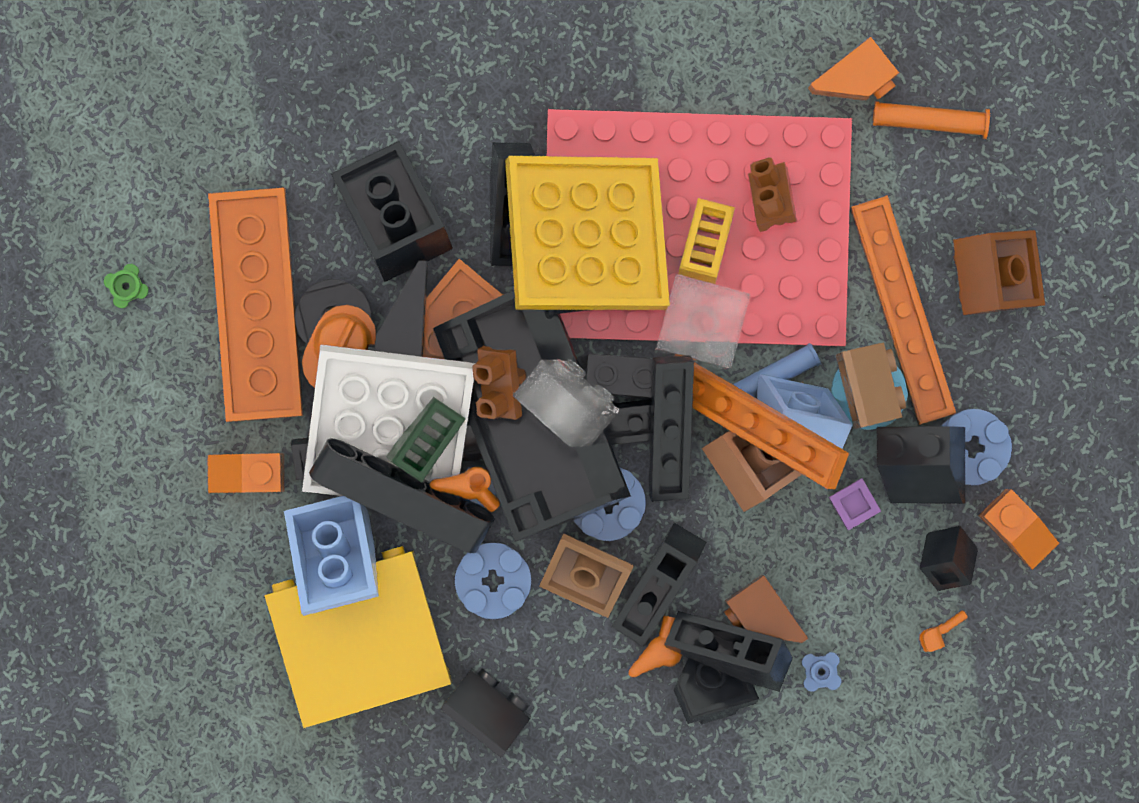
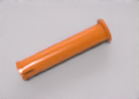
(931, 118)

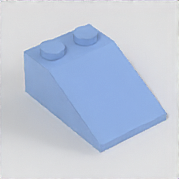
(332, 554)

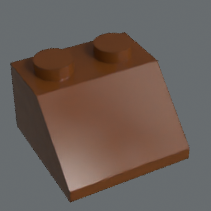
(998, 272)

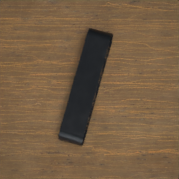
(401, 496)

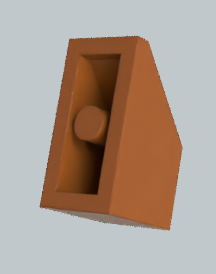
(762, 611)

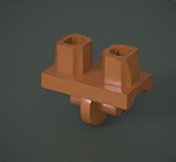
(771, 194)
(499, 381)

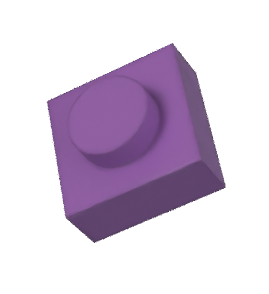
(854, 504)

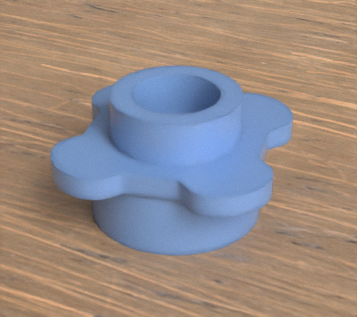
(813, 664)

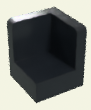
(948, 558)

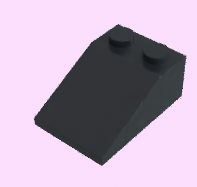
(392, 211)

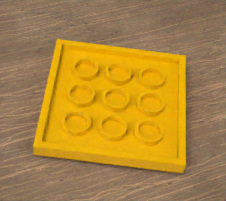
(586, 233)

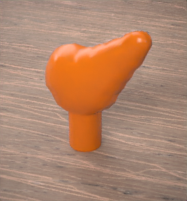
(469, 485)
(656, 653)

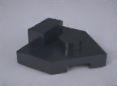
(711, 694)

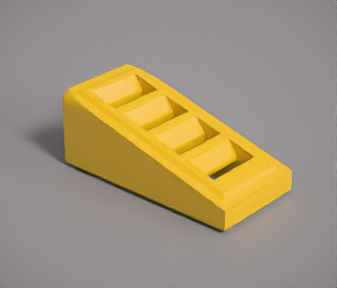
(697, 271)

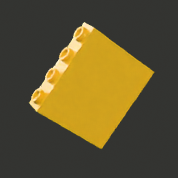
(361, 650)

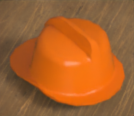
(338, 327)

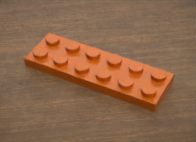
(255, 304)

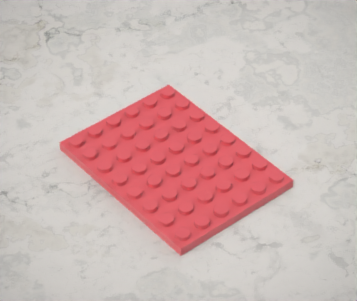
(790, 270)

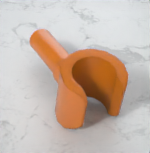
(932, 639)

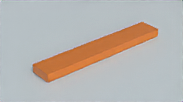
(903, 310)
(767, 428)

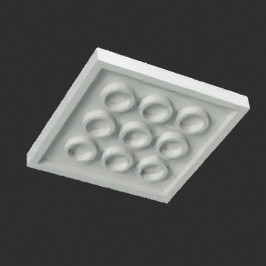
(375, 398)

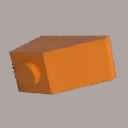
(858, 75)
(246, 473)
(1019, 527)

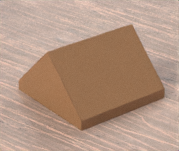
(586, 575)

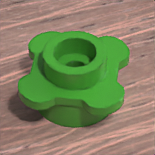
(116, 281)

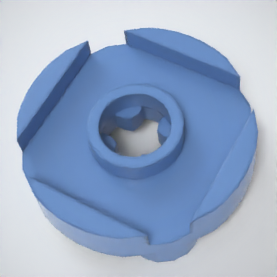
(995, 441)
(624, 517)
(478, 597)

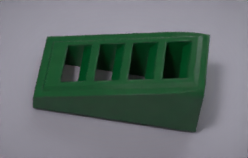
(428, 458)

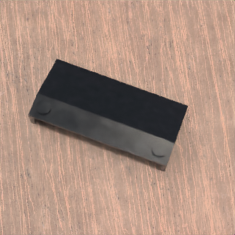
(531, 468)

